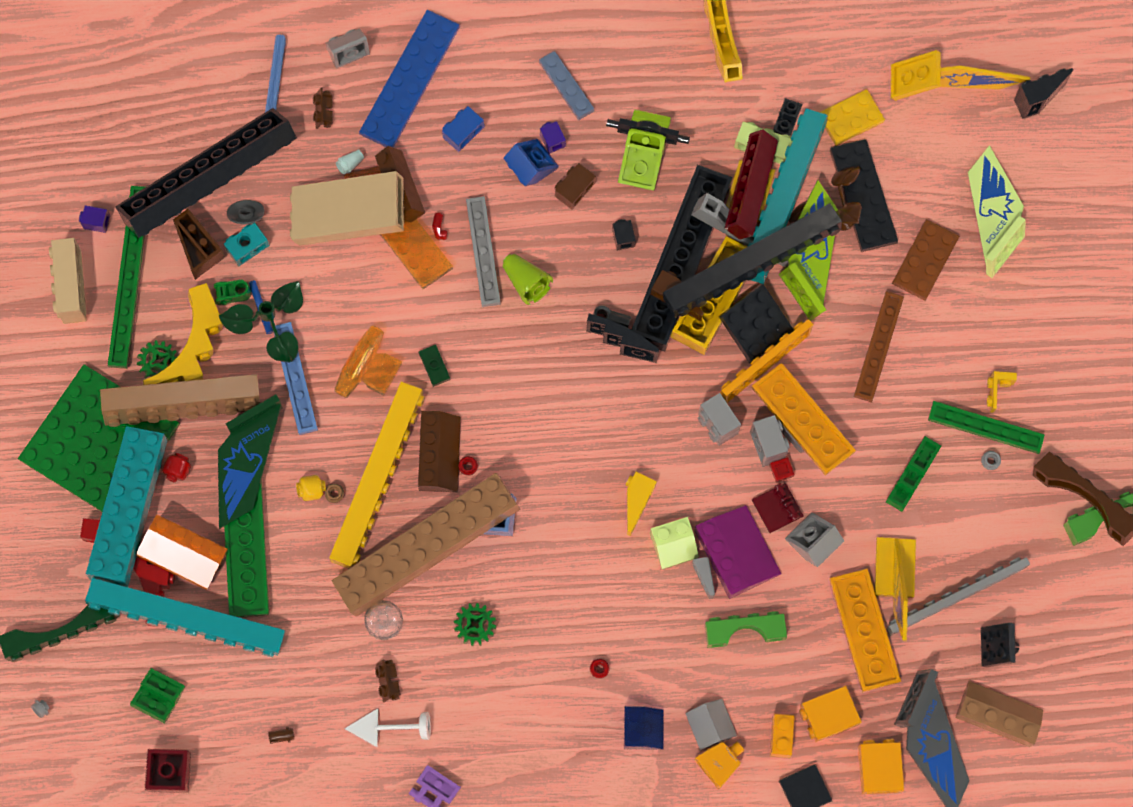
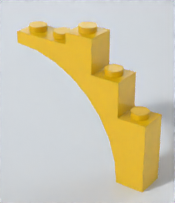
(722, 38)
(198, 347)

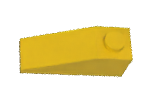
(638, 494)

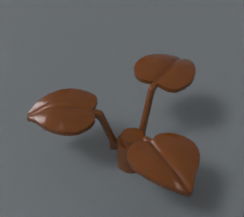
(850, 212)

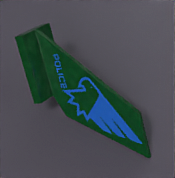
(244, 459)

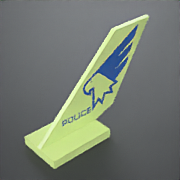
(996, 210)

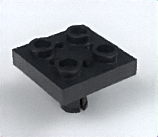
(1001, 647)

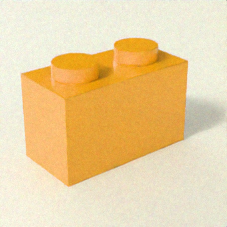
(782, 736)

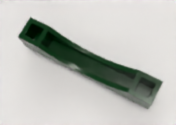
(20, 643)

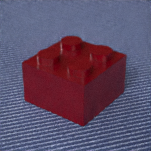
(168, 770)

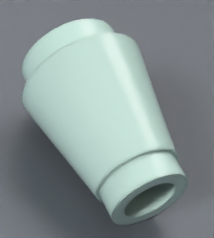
(348, 162)

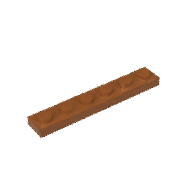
(878, 346)

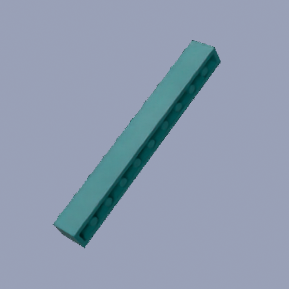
(791, 177)
(184, 616)

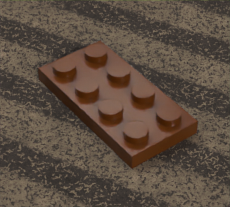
(925, 260)

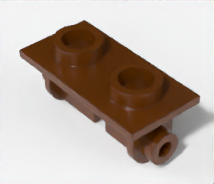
(321, 116)
(385, 672)

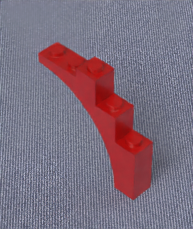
(151, 576)

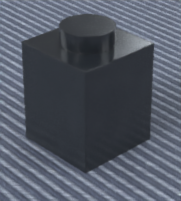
(623, 234)

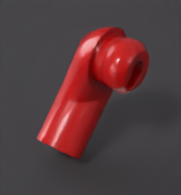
(436, 225)

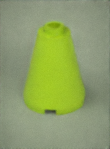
(527, 278)

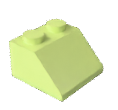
(674, 543)

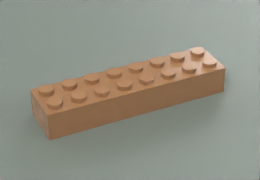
(179, 400)

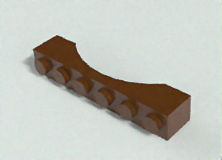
(1057, 474)

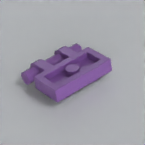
(436, 784)

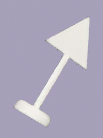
(368, 727)

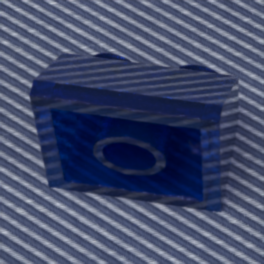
(643, 728)

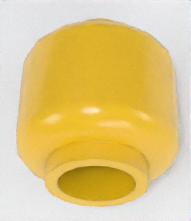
(310, 487)

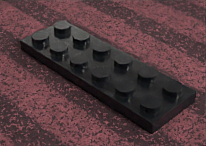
(875, 223)

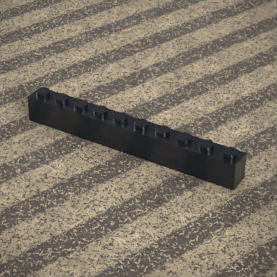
(752, 260)

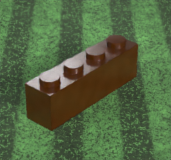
(393, 160)

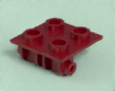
(777, 507)

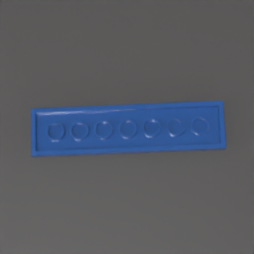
(409, 79)

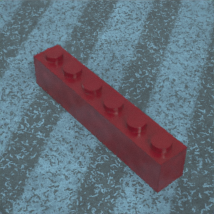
(751, 184)

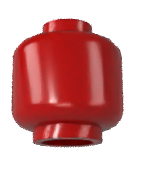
(176, 467)

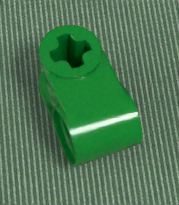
(227, 292)

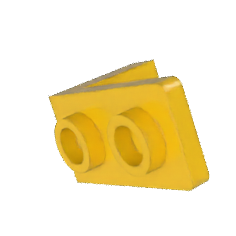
(1004, 379)

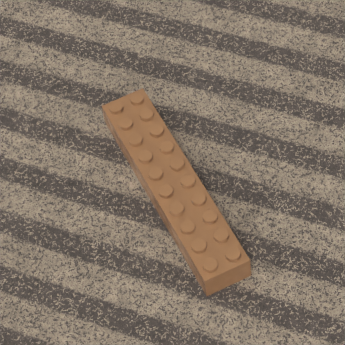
(425, 544)

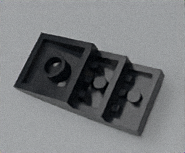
(630, 342)

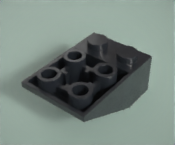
(1037, 94)

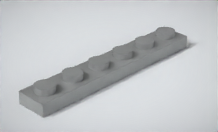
(483, 251)

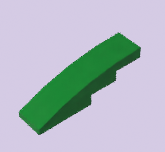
(913, 474)

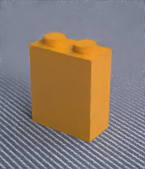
(829, 714)
(881, 767)

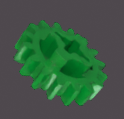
(154, 355)
(482, 618)

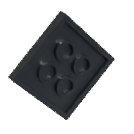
(755, 323)

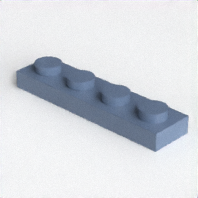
(566, 85)

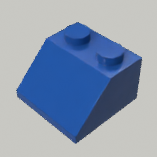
(530, 162)

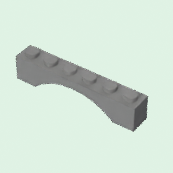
(715, 214)

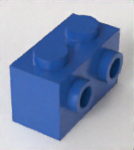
(462, 128)

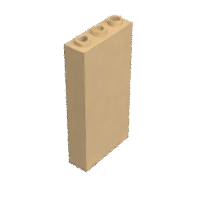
(347, 208)

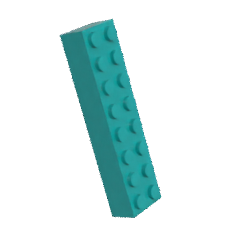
(127, 506)

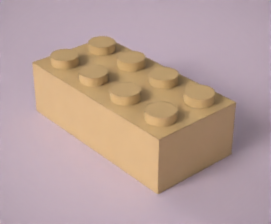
(68, 281)

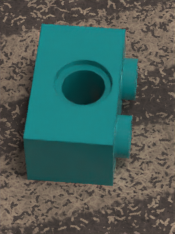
(242, 254)

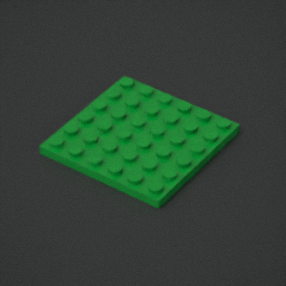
(77, 446)

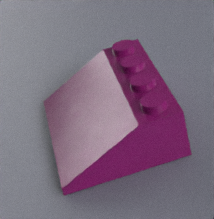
(737, 551)

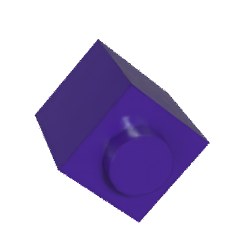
(552, 137)
(94, 219)

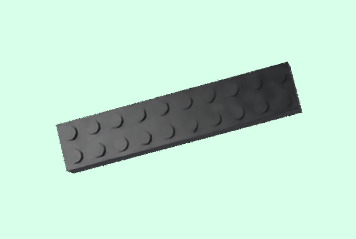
(206, 172)
(680, 255)

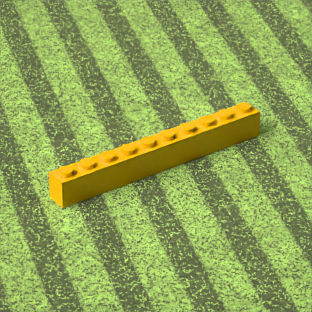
(376, 476)

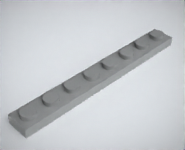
(964, 592)

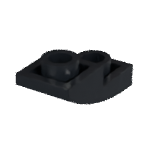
(787, 117)

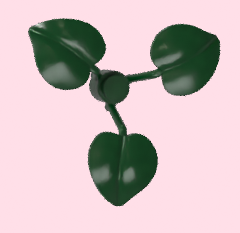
(286, 298)

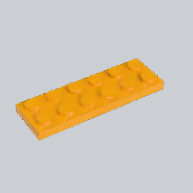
(761, 365)
(803, 419)
(865, 630)

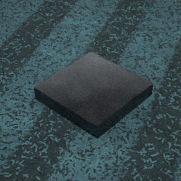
(805, 788)

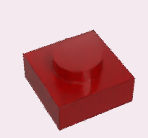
(781, 469)

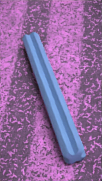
(275, 74)

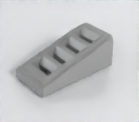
(704, 574)

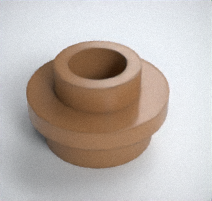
(334, 487)

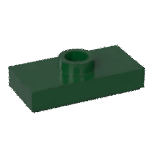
(434, 365)

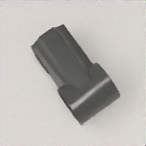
(613, 316)

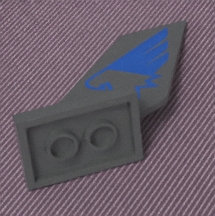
(932, 739)

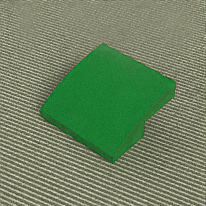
(157, 695)

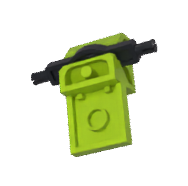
(644, 147)

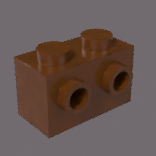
(575, 185)

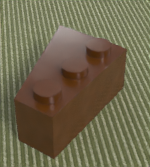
(197, 243)

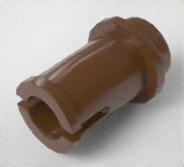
(281, 735)

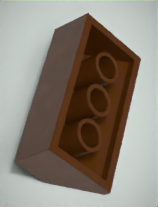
(439, 452)

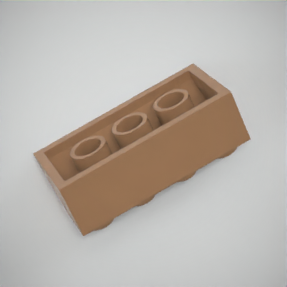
(1000, 714)

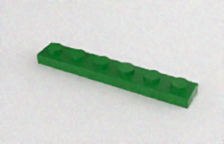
(986, 427)

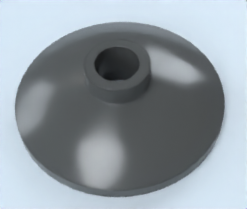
(245, 212)

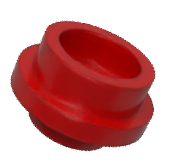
(468, 460)
(599, 662)

